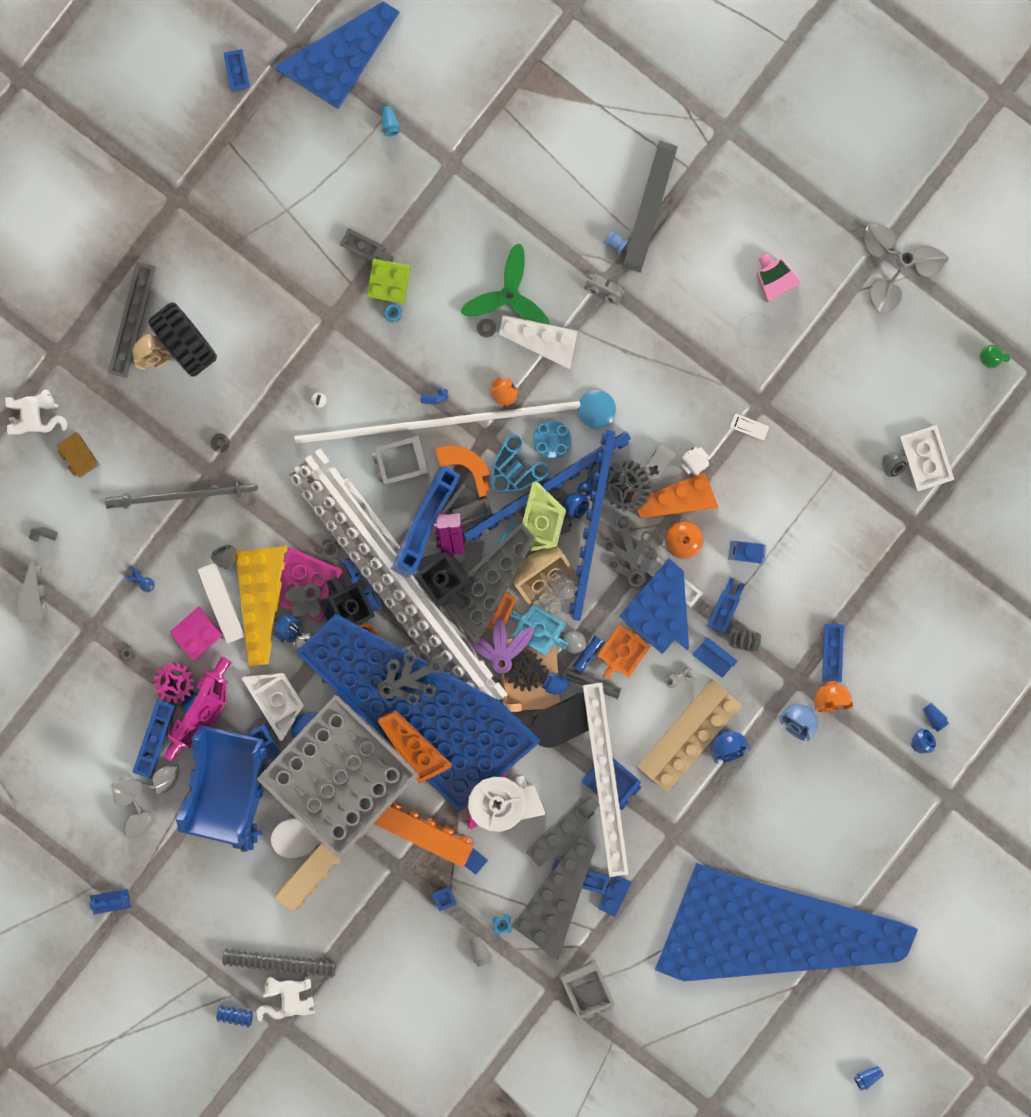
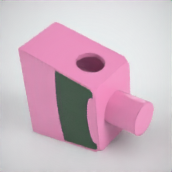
(775, 277)

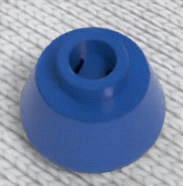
(576, 505)
(923, 741)

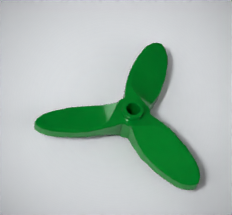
(512, 278)

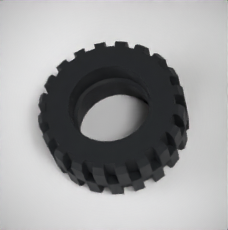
(182, 339)

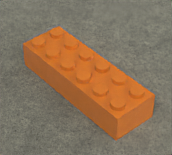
(426, 833)

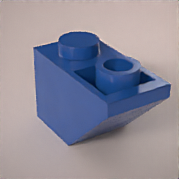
(269, 743)

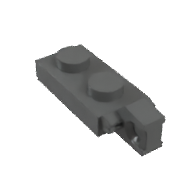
(364, 246)

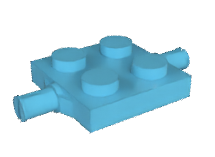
(545, 626)

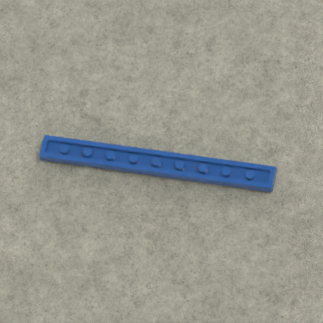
(554, 482)
(593, 516)

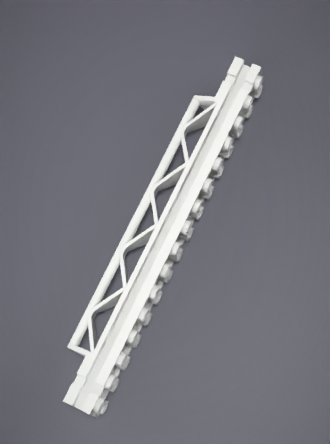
(373, 553)

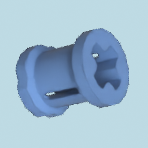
(616, 242)

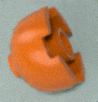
(678, 533)
(832, 697)

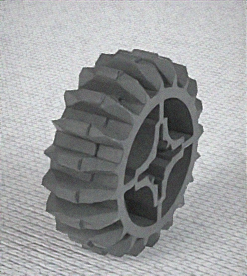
(635, 479)

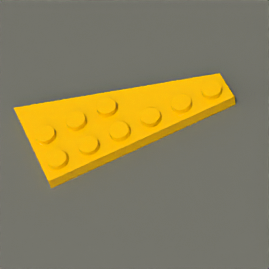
(259, 594)

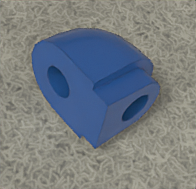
(555, 683)

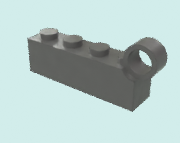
(562, 830)

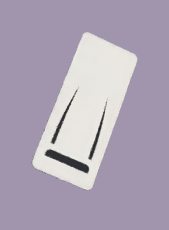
(749, 426)

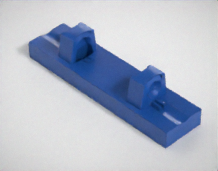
(154, 739)

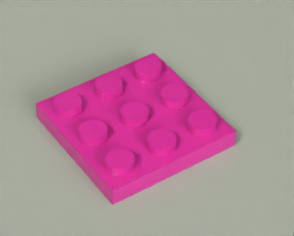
(303, 570)

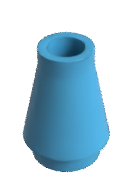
(390, 125)

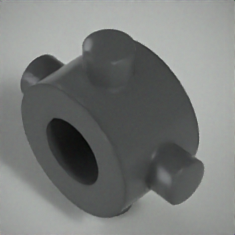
(127, 653)

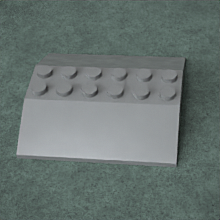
(338, 776)

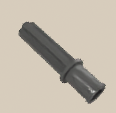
(583, 679)

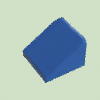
(188, 702)

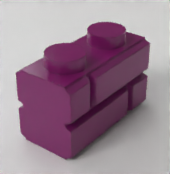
(450, 533)

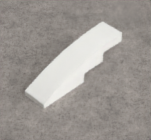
(221, 602)

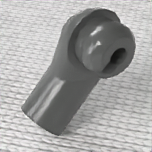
(35, 533)

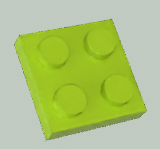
(389, 281)

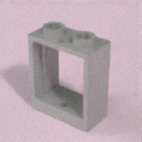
(377, 457)
(578, 972)

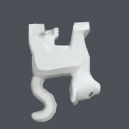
(30, 414)
(290, 997)

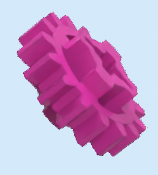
(181, 678)

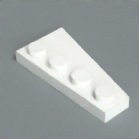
(545, 339)

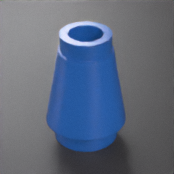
(935, 717)
(868, 1078)

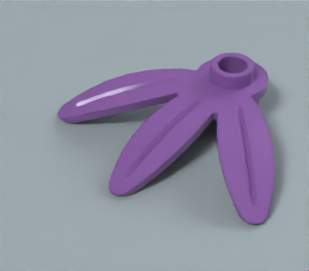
(500, 642)

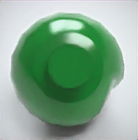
(992, 356)

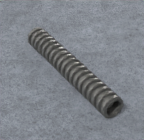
(279, 963)

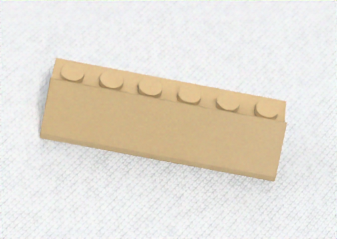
(689, 735)

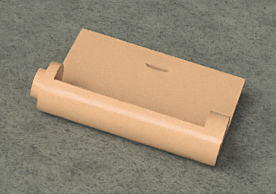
(537, 698)

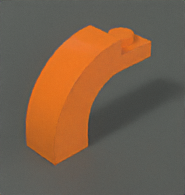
(462, 456)

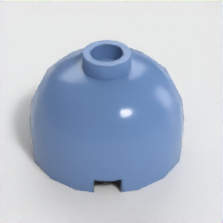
(800, 721)

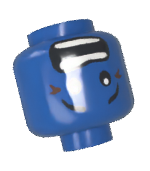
(287, 628)

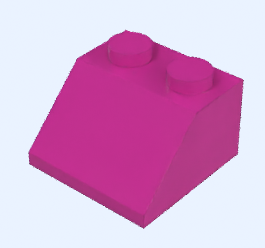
(196, 633)

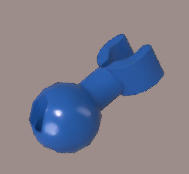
(587, 485)
(144, 582)

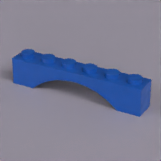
(417, 535)

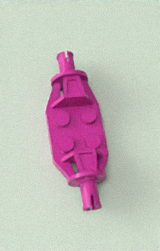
(203, 711)

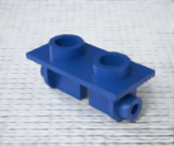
(110, 901)

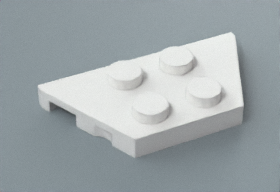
(276, 700)

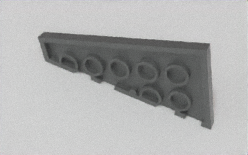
(552, 907)

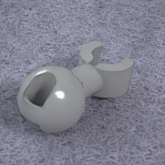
(675, 679)

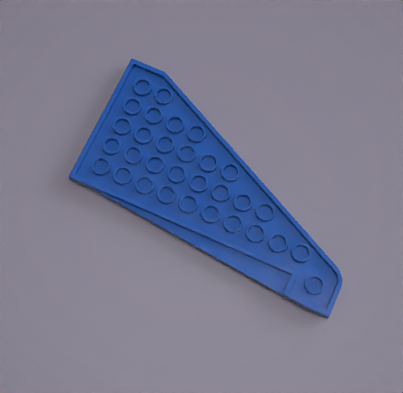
(753, 928)

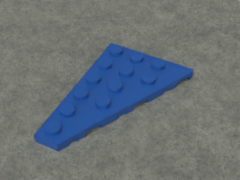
(338, 59)

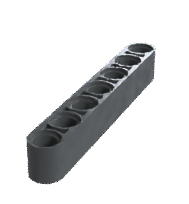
(650, 206)

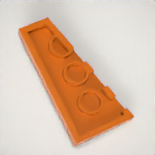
(682, 497)
(413, 746)

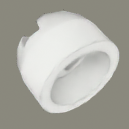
(322, 402)

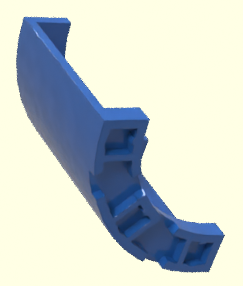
(223, 786)

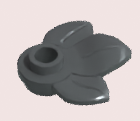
(303, 602)

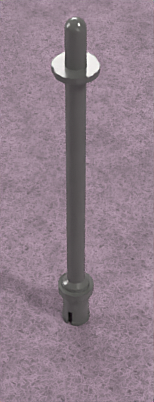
(126, 501)

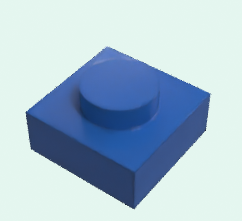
(444, 898)

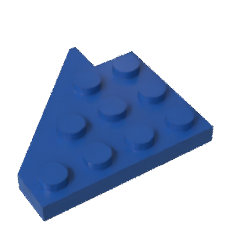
(660, 609)

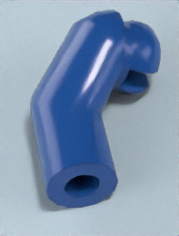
(434, 399)

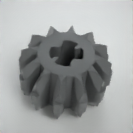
(744, 639)

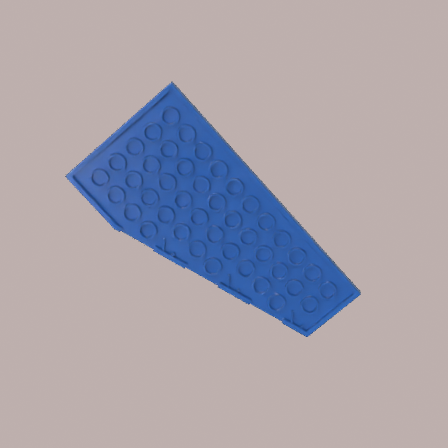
(458, 720)

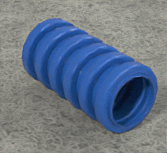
(234, 1016)

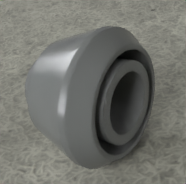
(894, 464)
(224, 556)

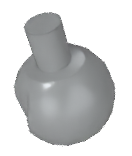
(576, 641)

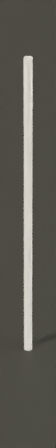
(437, 422)

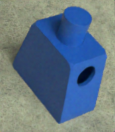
(747, 552)

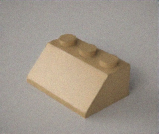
(537, 570)

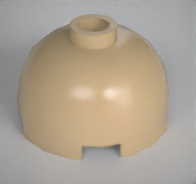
(150, 352)

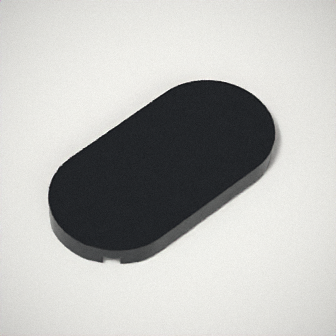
(561, 722)

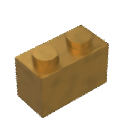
(78, 455)

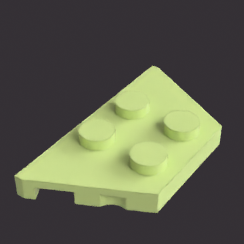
(543, 518)

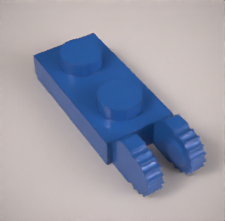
(725, 607)

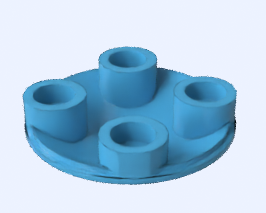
(596, 409)
(552, 439)

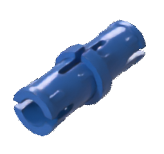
(588, 654)

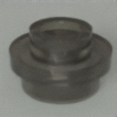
(491, 332)
(214, 440)

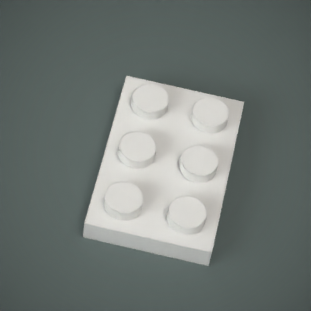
(926, 458)

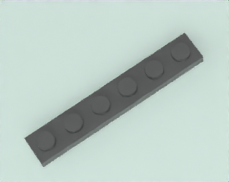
(132, 319)

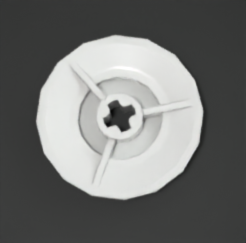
(492, 816)

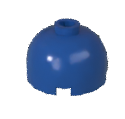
(728, 746)

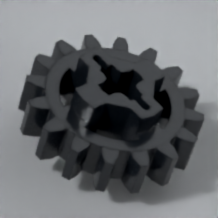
(526, 679)

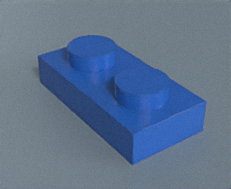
(236, 70)
(614, 895)

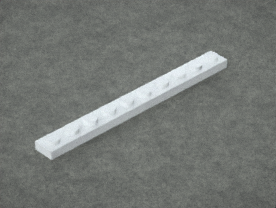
(605, 779)

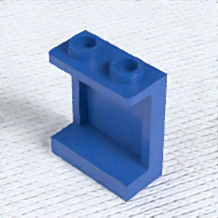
(625, 783)

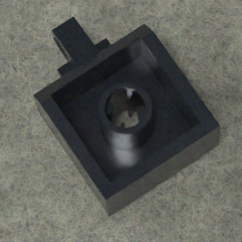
(456, 581)
(346, 602)

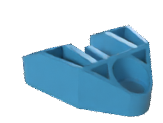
(504, 457)

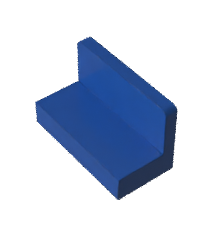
(714, 657)

